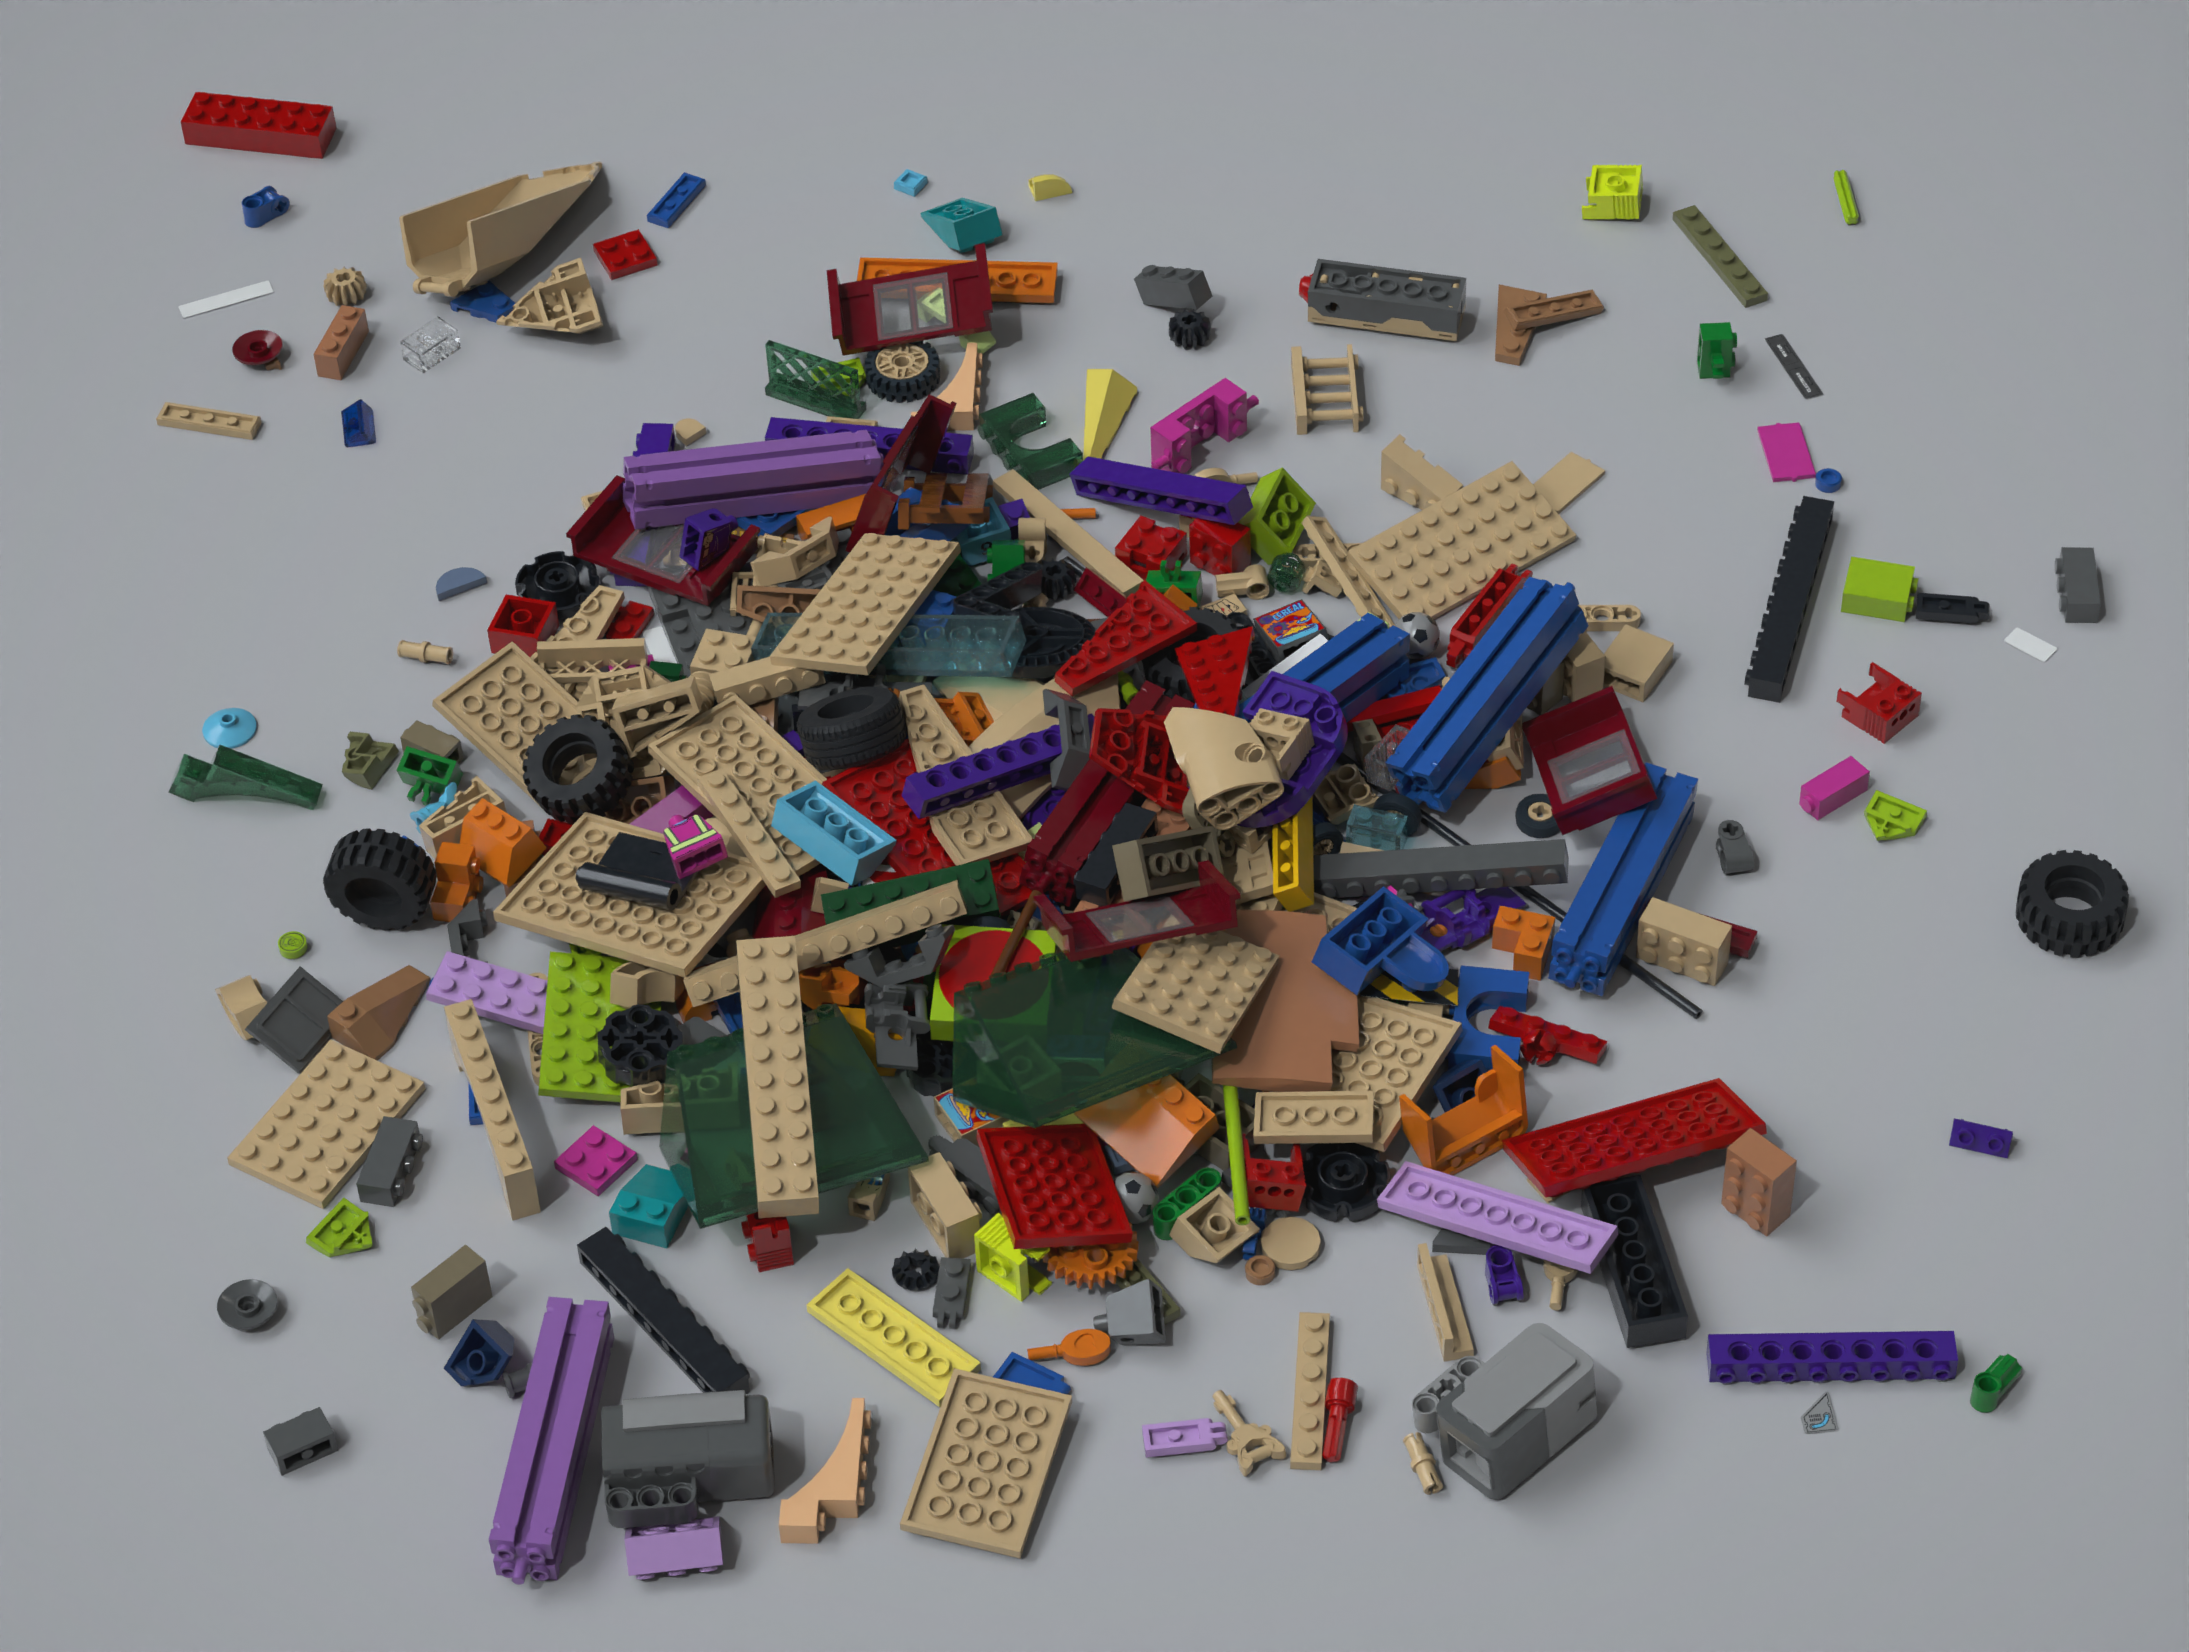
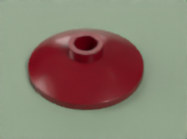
(257, 347)

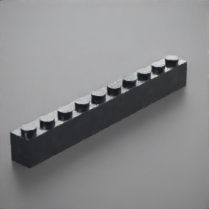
(1790, 599)

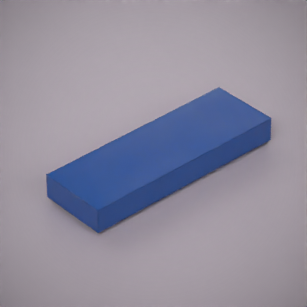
(676, 200)

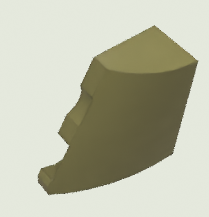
(367, 759)

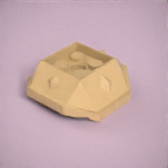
(599, 701)

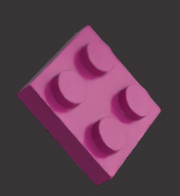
(595, 1160)

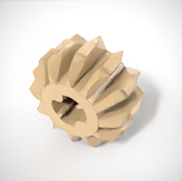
(345, 286)

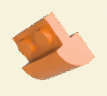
(967, 714)

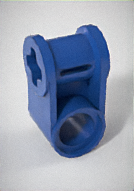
(260, 207)

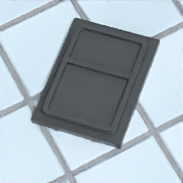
(295, 1019)

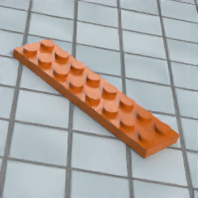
(1008, 279)

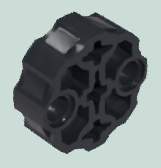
(639, 1045)
(934, 1066)

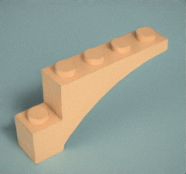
(964, 391)
(835, 1488)

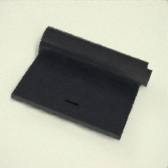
(636, 872)

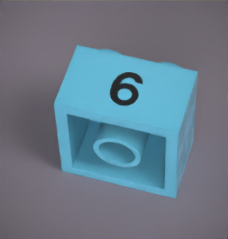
(979, 537)

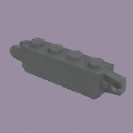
(968, 1168)

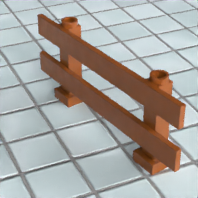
(936, 490)

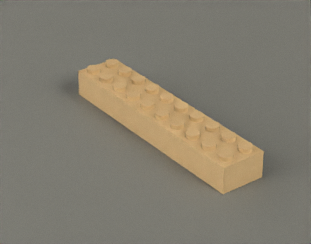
(777, 1077)

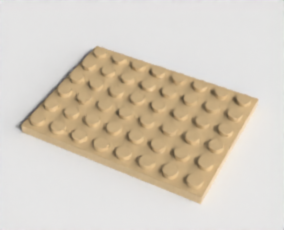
(659, 938)

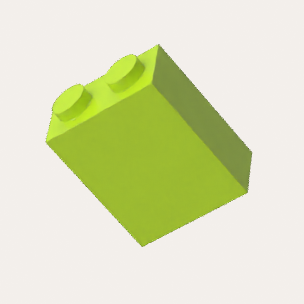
(1879, 589)

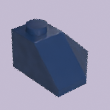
(1458, 1083)
(481, 1353)

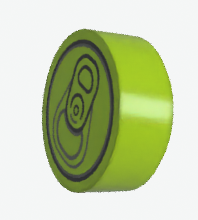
(292, 945)

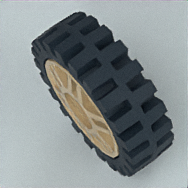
(903, 371)

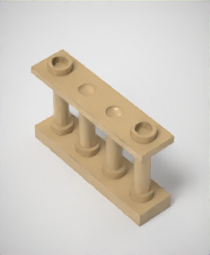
(1305, 398)

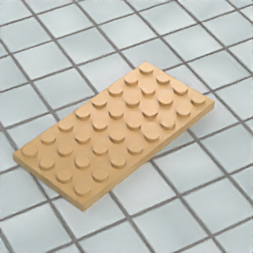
(1460, 543)
(865, 604)
(751, 755)

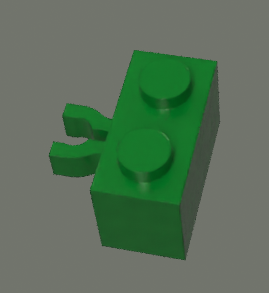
(1715, 350)
(1005, 556)
(1187, 581)
(427, 773)

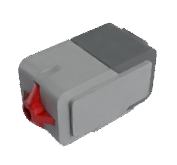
(1510, 1412)

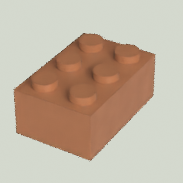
(1758, 1182)

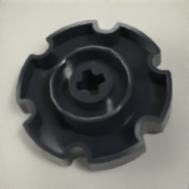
(558, 580)
(1344, 1180)

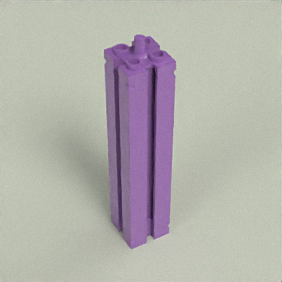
(749, 477)
(551, 1440)

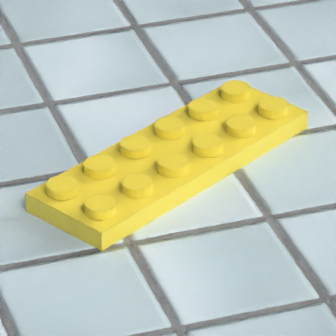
(890, 1335)

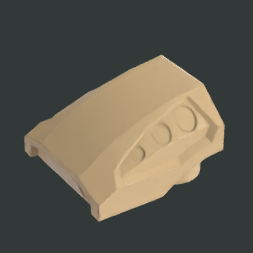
(1341, 791)

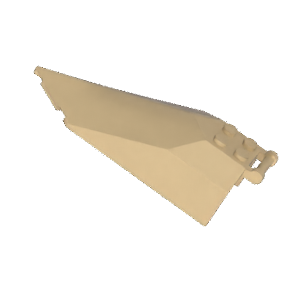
(488, 228)

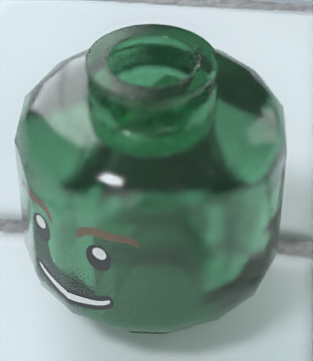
(1286, 571)

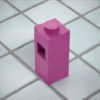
(1834, 788)

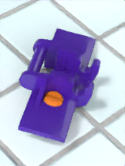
(1460, 929)

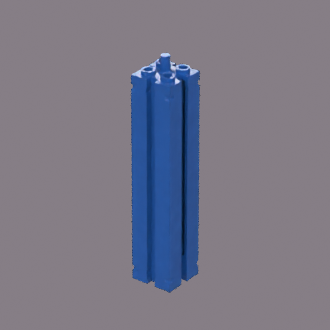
(1356, 665)
(1487, 693)
(1621, 884)

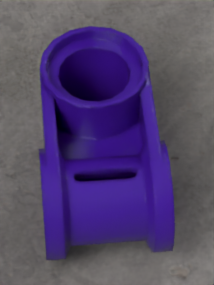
(1502, 1279)

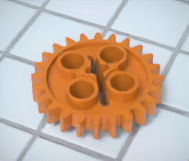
(1093, 1262)

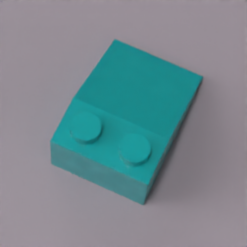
(964, 223)
(649, 1207)

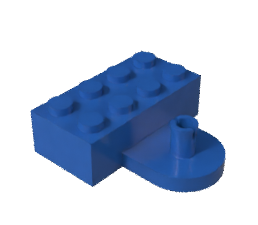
(1382, 938)

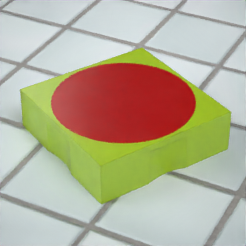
(971, 959)

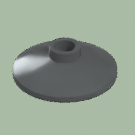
(244, 1295)

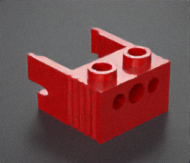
(1882, 707)
(1273, 1182)
(769, 1241)

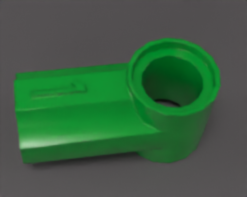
(1994, 1382)

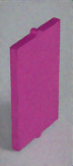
(1786, 452)

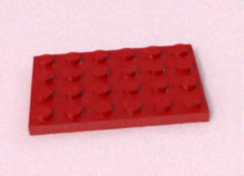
(1053, 1186)

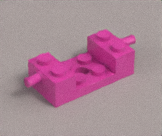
(1217, 410)

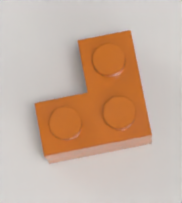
(457, 880)
(1525, 935)

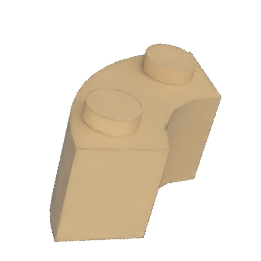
(641, 984)
(241, 1002)

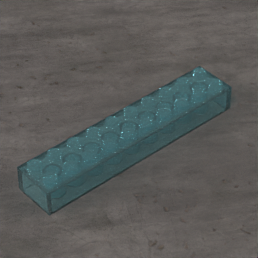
(930, 645)

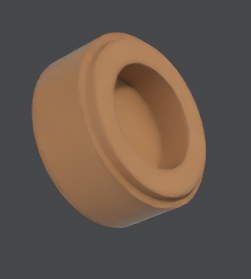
(1260, 1270)

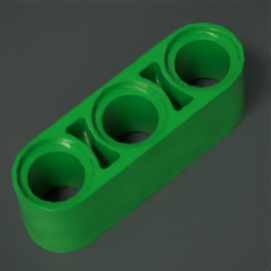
(1182, 1199)

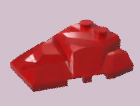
(1139, 754)

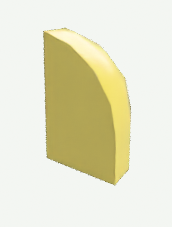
(1048, 186)

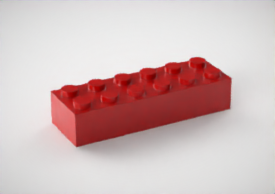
(258, 125)

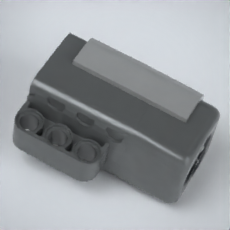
(685, 1453)

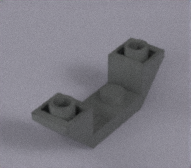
(1073, 734)
(466, 927)
(872, 967)

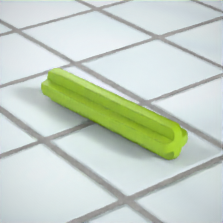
(1846, 197)

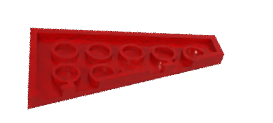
(1127, 636)
(1217, 669)

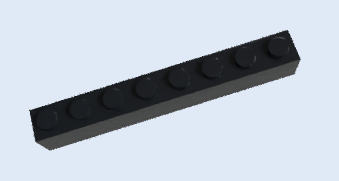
(661, 1314)

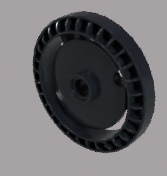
(1050, 640)

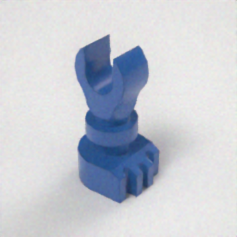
(1259, 1218)

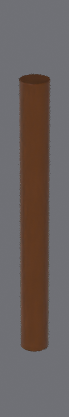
(1016, 934)

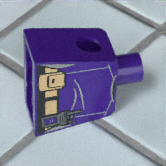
(706, 537)

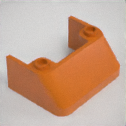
(1473, 1127)

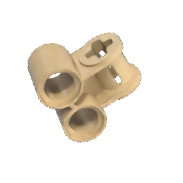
(1034, 533)

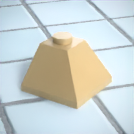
(1210, 1228)

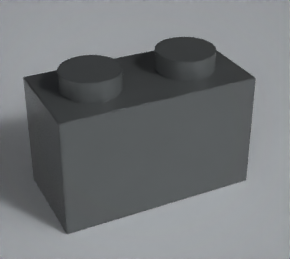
(300, 1441)

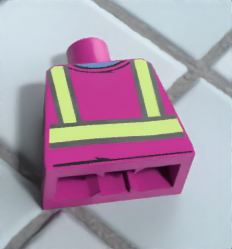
(693, 844)

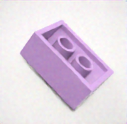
(674, 1548)

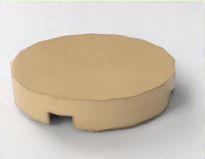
(1290, 1243)

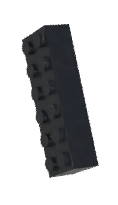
(1636, 1264)

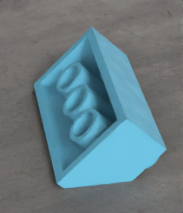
(832, 832)

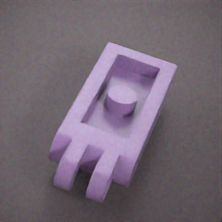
(1183, 1437)

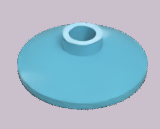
(229, 728)

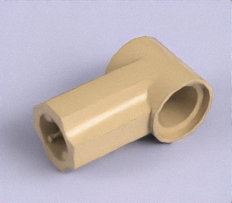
(1251, 581)

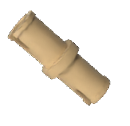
(425, 652)
(1422, 1463)

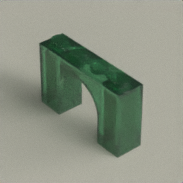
(1017, 418)

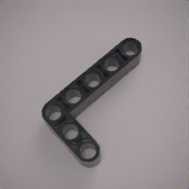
(1002, 592)

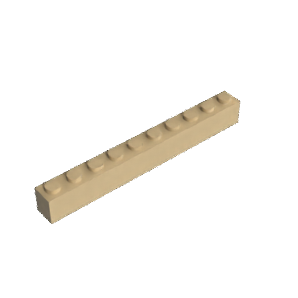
(841, 938)

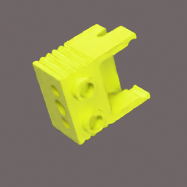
(1614, 192)
(1007, 1265)

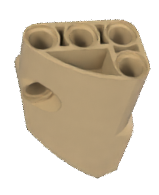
(1224, 764)

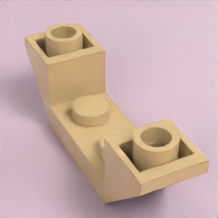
(800, 560)

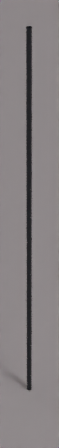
(1526, 891)

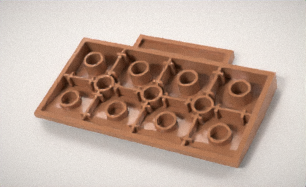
(1295, 1016)

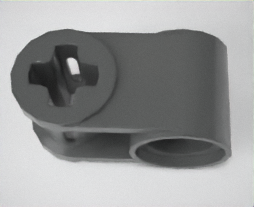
(1733, 848)

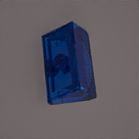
(358, 425)

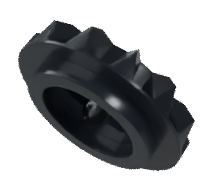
(912, 1279)

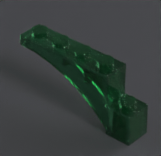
(241, 775)

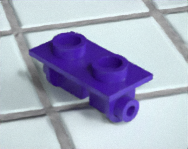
(1981, 1138)

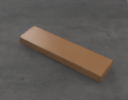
(1553, 309)

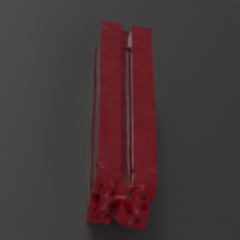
(1085, 813)

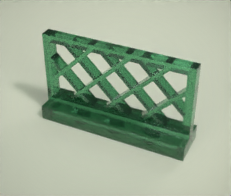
(808, 393)

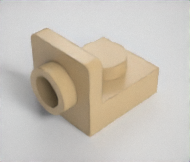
(1321, 577)

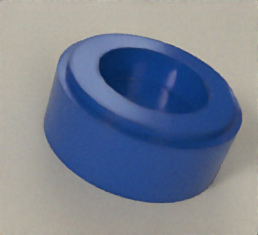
(1828, 480)

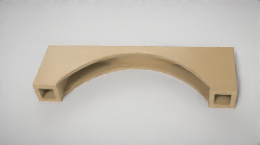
(505, 1140)

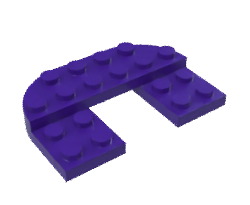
(1329, 734)

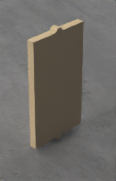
(1568, 480)

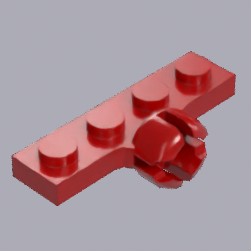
(1544, 1038)

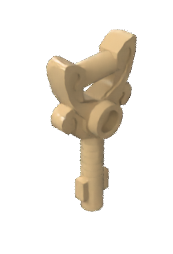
(1247, 1436)

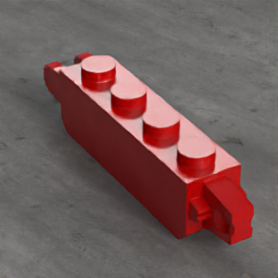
(1483, 612)

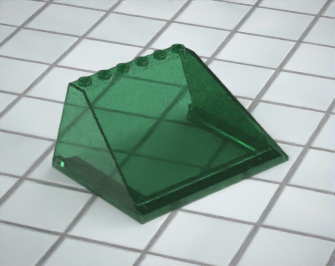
(1052, 1045)
(709, 1124)

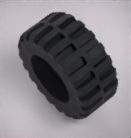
(1160, 666)
(561, 745)
(380, 879)
(2069, 929)

